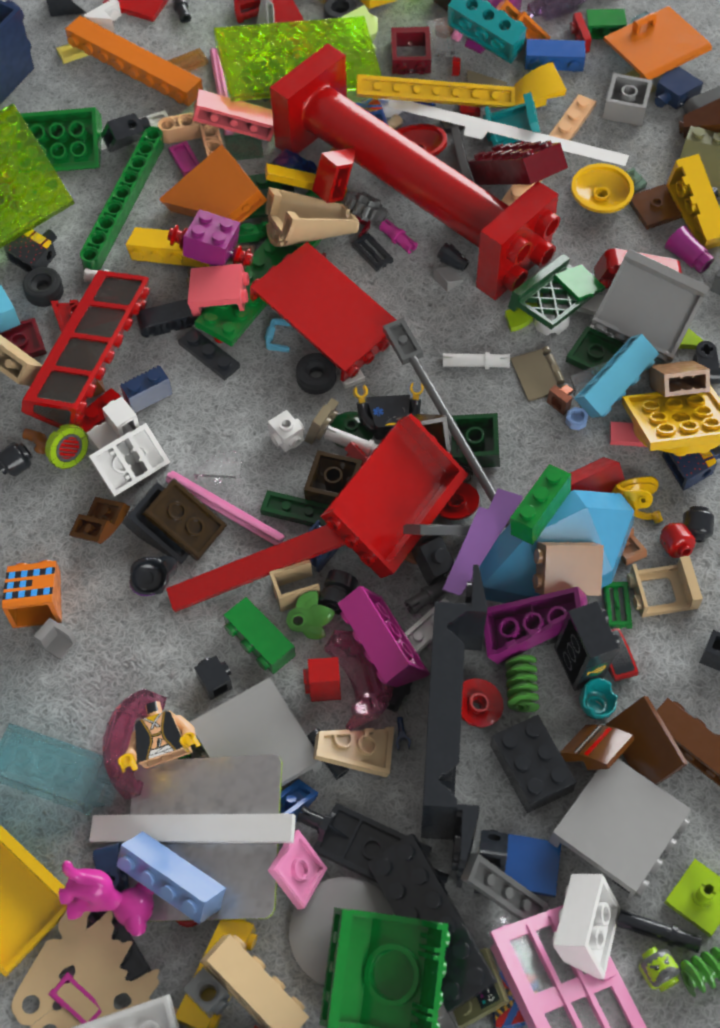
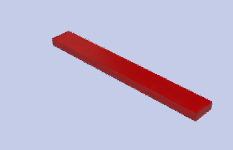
(253, 567)

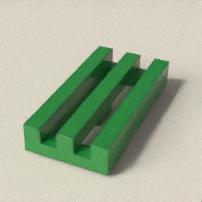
(618, 623)

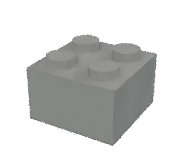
(627, 99)

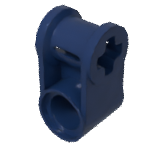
(106, 861)

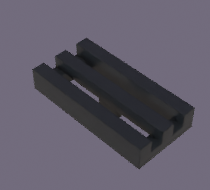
(381, 263)

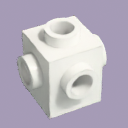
(286, 431)

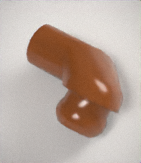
(37, 437)

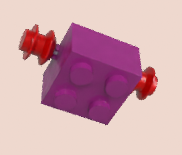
(211, 240)

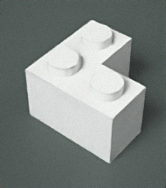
(119, 421)

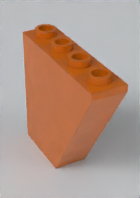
(216, 187)

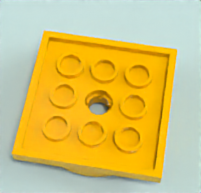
(675, 422)

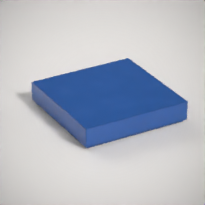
(533, 864)

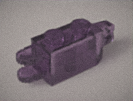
(552, 8)

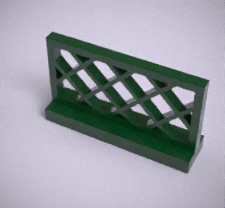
(542, 283)

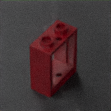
(410, 37)

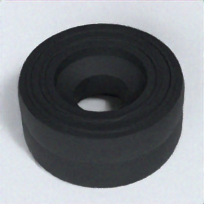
(41, 276)
(311, 384)

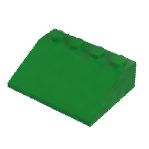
(68, 137)

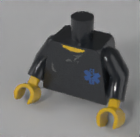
(380, 412)

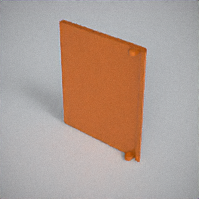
(658, 43)

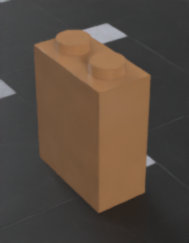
(679, 378)
(568, 566)

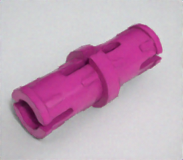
(398, 236)

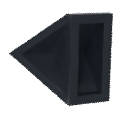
(63, 8)

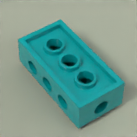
(488, 32)

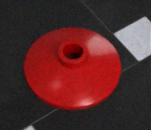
(467, 500)
(488, 698)

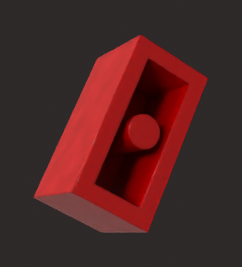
(322, 679)

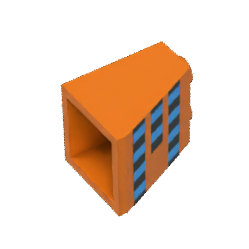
(32, 594)

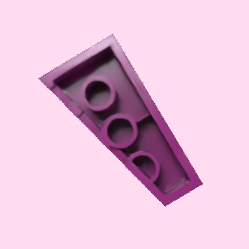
(528, 622)

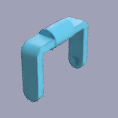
(270, 331)

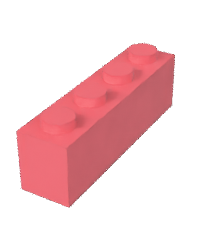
(233, 116)

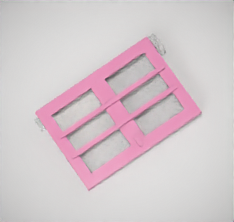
(551, 990)

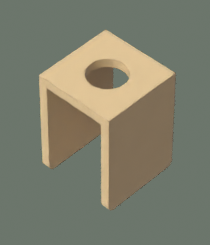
(288, 575)

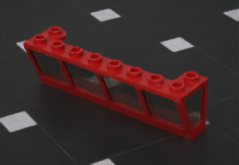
(85, 348)

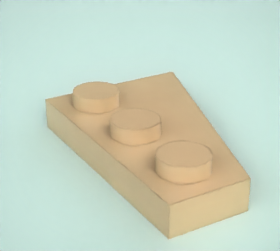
(359, 750)

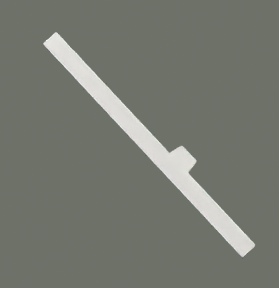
(479, 127)

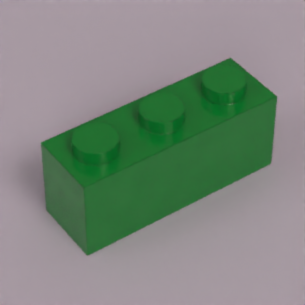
(540, 504)
(258, 636)

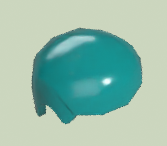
(601, 691)

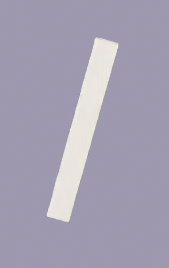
(195, 828)

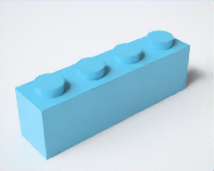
(617, 376)

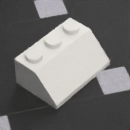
(587, 924)

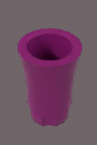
(689, 249)

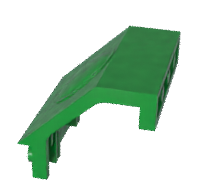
(383, 971)

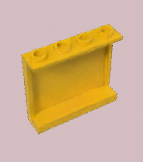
(27, 902)

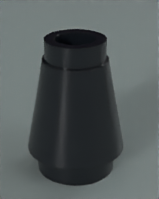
(453, 257)

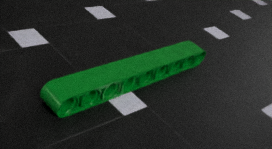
(122, 199)

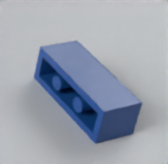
(565, 54)

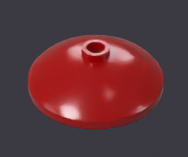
(426, 136)

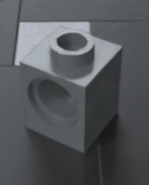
(195, 988)

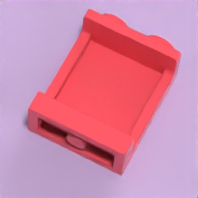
(217, 287)

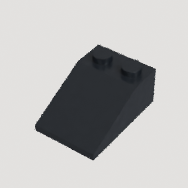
(148, 531)

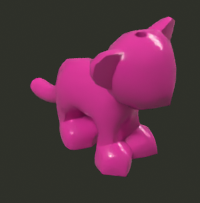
(94, 892)

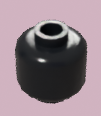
(15, 459)
(699, 522)

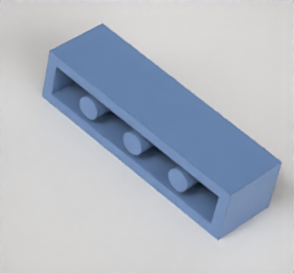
(171, 877)

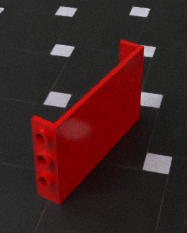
(325, 308)
(398, 484)

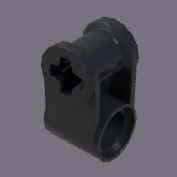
(707, 356)

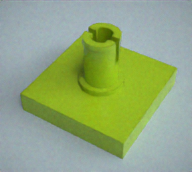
(697, 897)

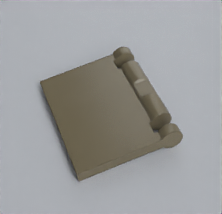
(537, 373)

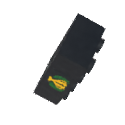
(586, 644)

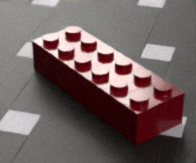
(517, 163)

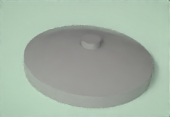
(312, 926)

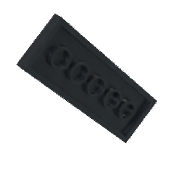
(418, 893)

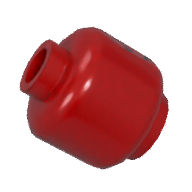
(677, 540)

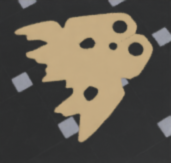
(96, 970)

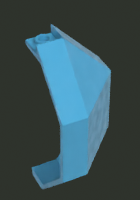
(582, 517)

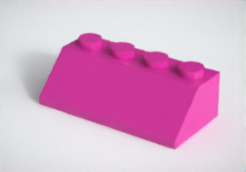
(382, 638)

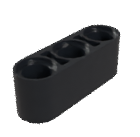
(165, 318)

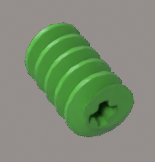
(520, 683)
(701, 971)

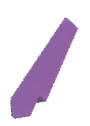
(480, 539)

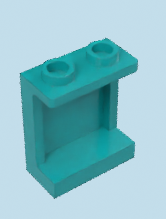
(519, 116)

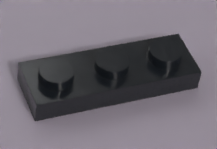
(209, 353)

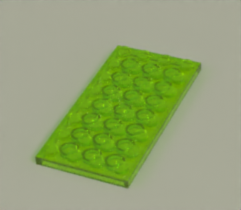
(264, 53)

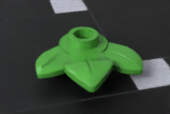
(313, 616)

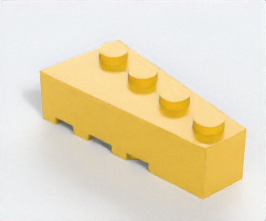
(696, 200)

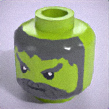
(659, 969)

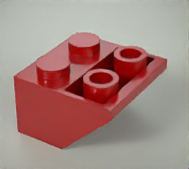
(333, 174)

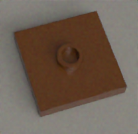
(655, 207)

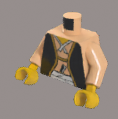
(158, 739)

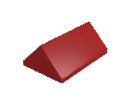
(597, 476)

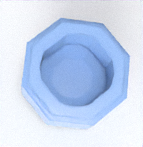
(576, 418)

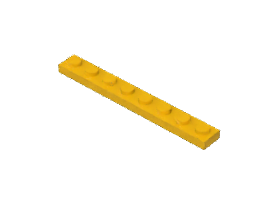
(434, 91)

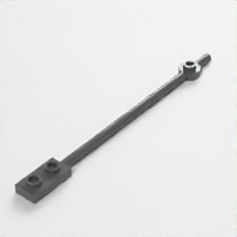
(408, 351)

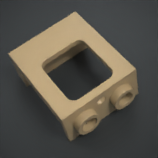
(683, 584)

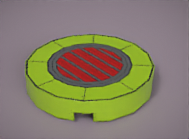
(67, 446)

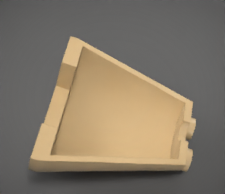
(304, 218)

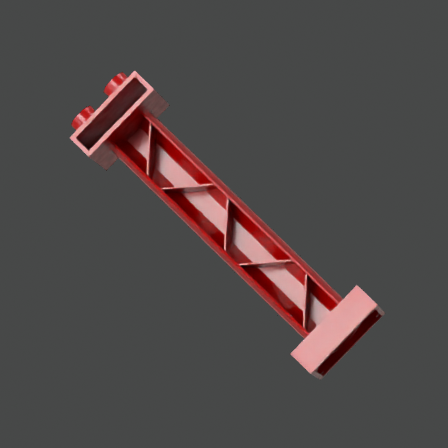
(510, 239)

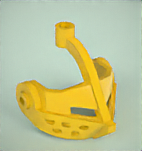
(638, 494)

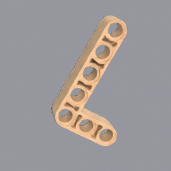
(182, 128)

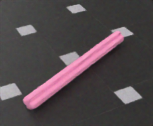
(220, 82)
(229, 510)

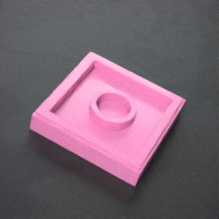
(298, 870)

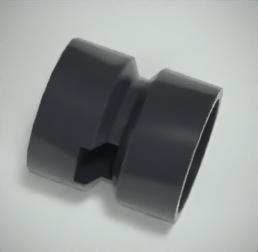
(337, 587)

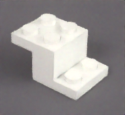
(129, 459)

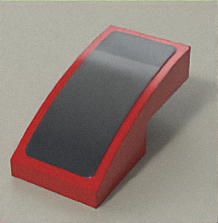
(623, 664)

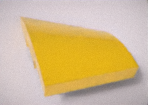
(542, 83)

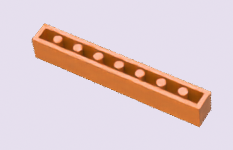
(133, 60)

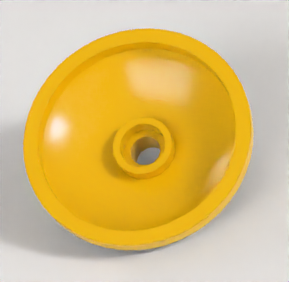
(602, 188)

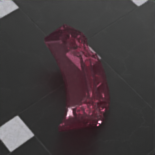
(370, 693)
(118, 736)

